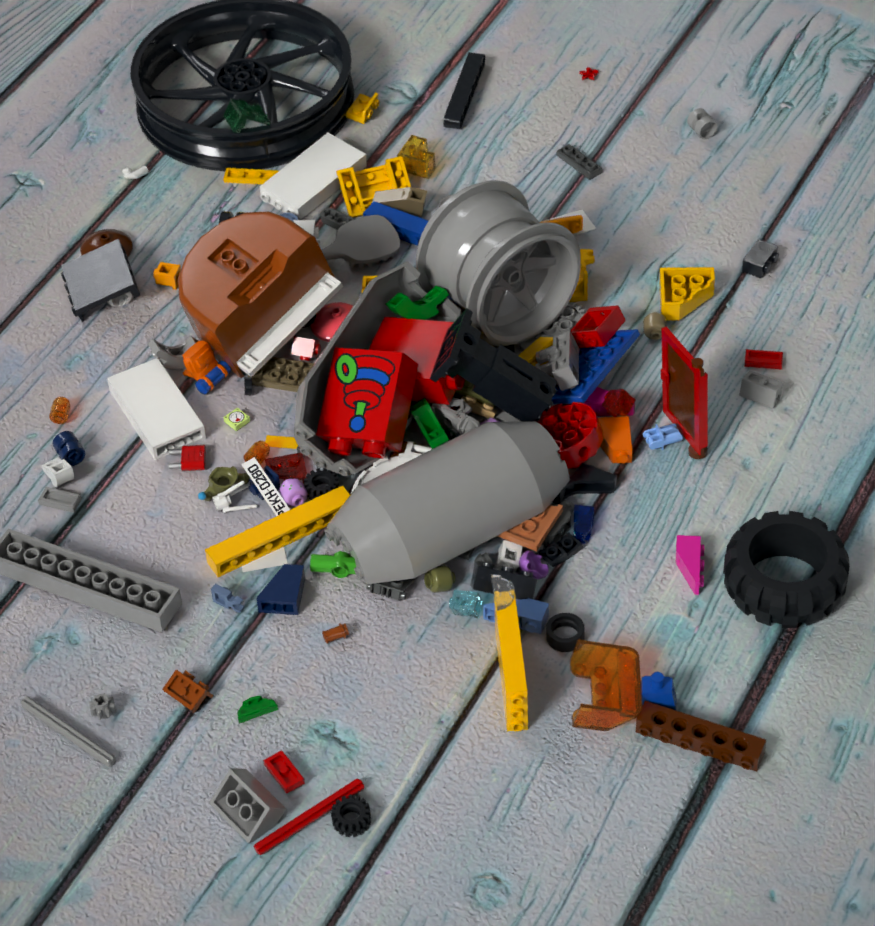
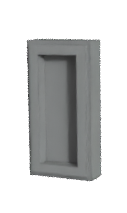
(60, 499)

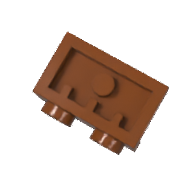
(186, 691)

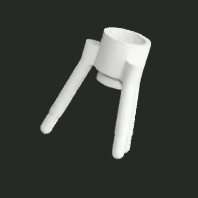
(223, 500)

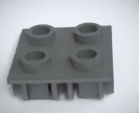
(394, 588)

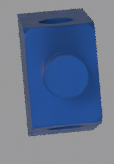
(658, 690)

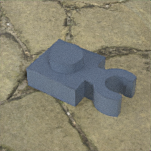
(224, 597)

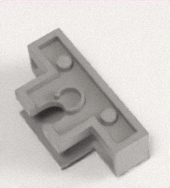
(562, 359)

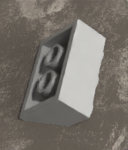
(246, 804)

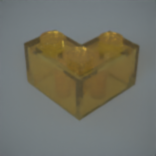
(417, 157)

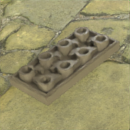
(281, 374)

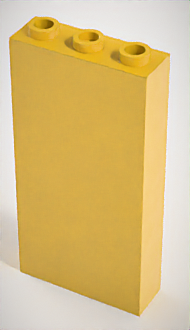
(511, 667)

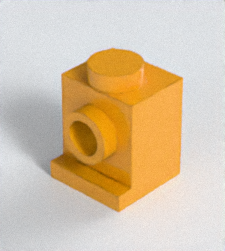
(167, 274)

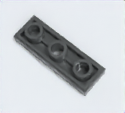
(579, 161)

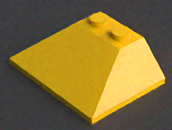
(360, 186)

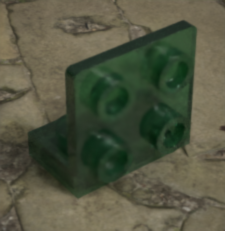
(240, 110)

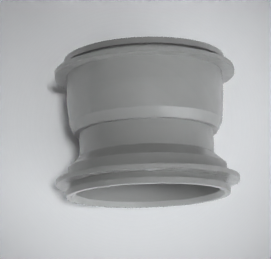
(499, 262)

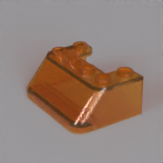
(614, 684)

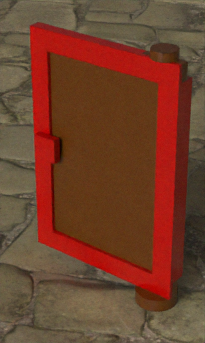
(685, 393)

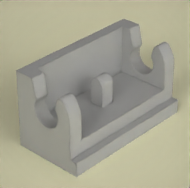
(761, 389)

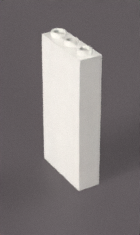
(311, 176)
(156, 408)

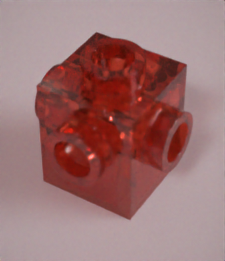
(618, 402)

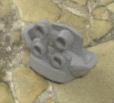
(460, 420)

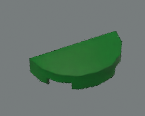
(255, 707)

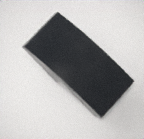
(562, 550)

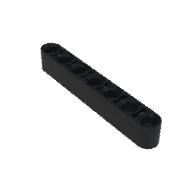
(464, 90)

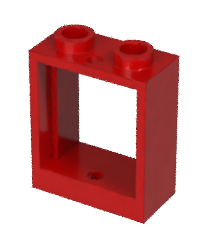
(609, 323)

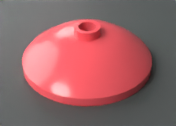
(329, 319)

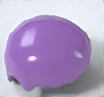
(531, 562)

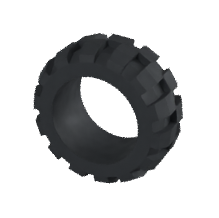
(786, 601)

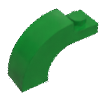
(420, 309)
(428, 423)

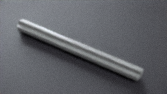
(68, 731)

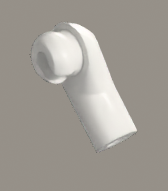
(128, 174)

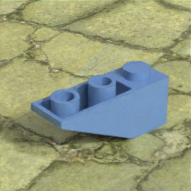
(531, 614)

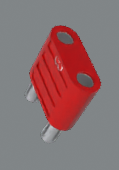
(192, 458)

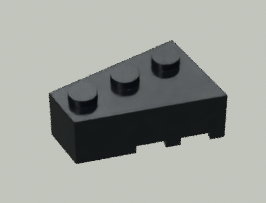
(523, 582)

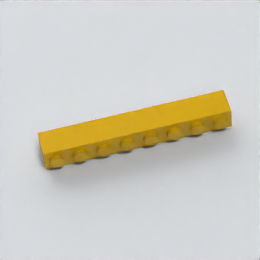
(275, 532)

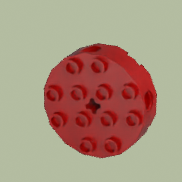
(574, 431)

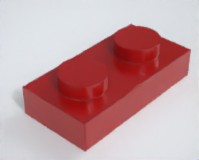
(284, 771)

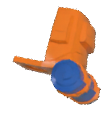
(204, 367)

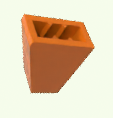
(616, 439)

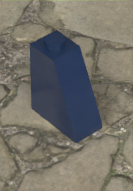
(283, 592)

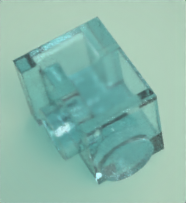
(462, 598)

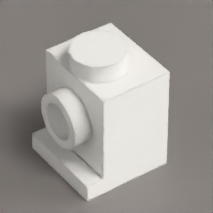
(509, 555)

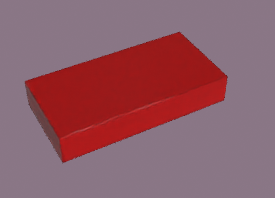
(763, 359)

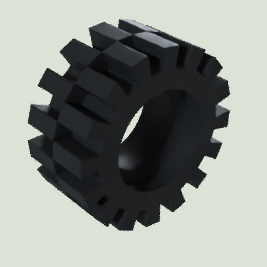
(320, 477)
(351, 826)

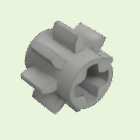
(102, 706)

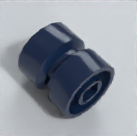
(69, 448)

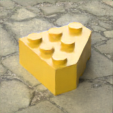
(684, 290)

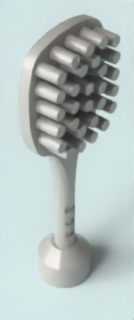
(364, 241)

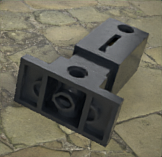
(494, 372)

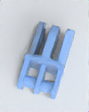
(662, 436)

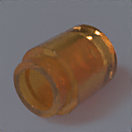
(60, 410)
(259, 450)

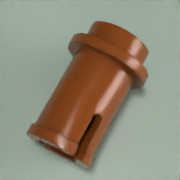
(335, 633)

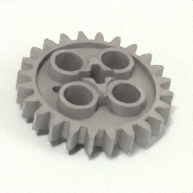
(564, 322)

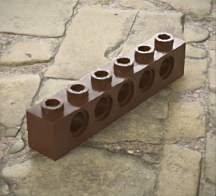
(714, 740)

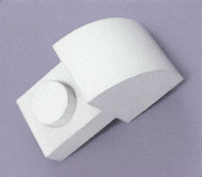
(58, 471)

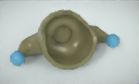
(221, 480)

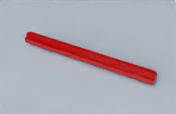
(307, 817)

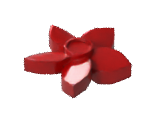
(589, 73)

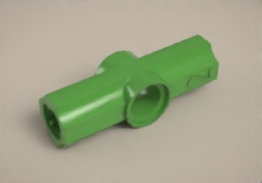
(338, 564)

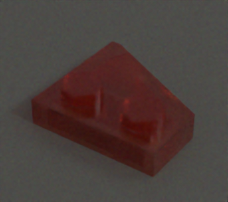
(288, 466)

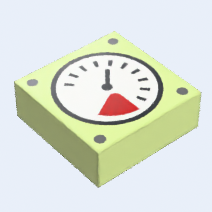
(236, 419)

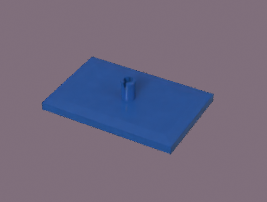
(595, 365)

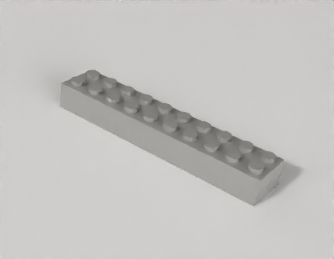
(88, 581)

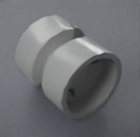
(702, 123)

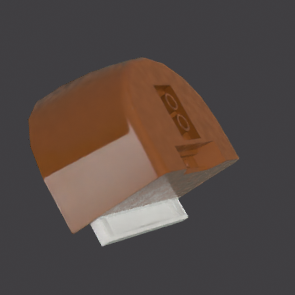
(253, 287)

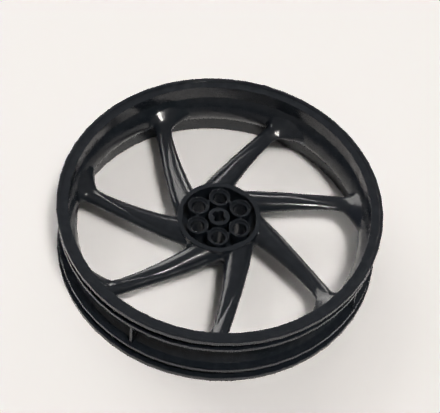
(241, 79)

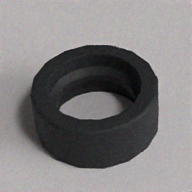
(564, 620)

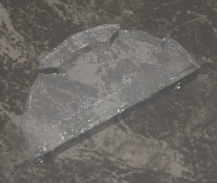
(503, 591)

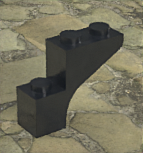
(587, 480)

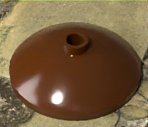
(104, 237)

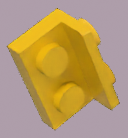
(363, 108)

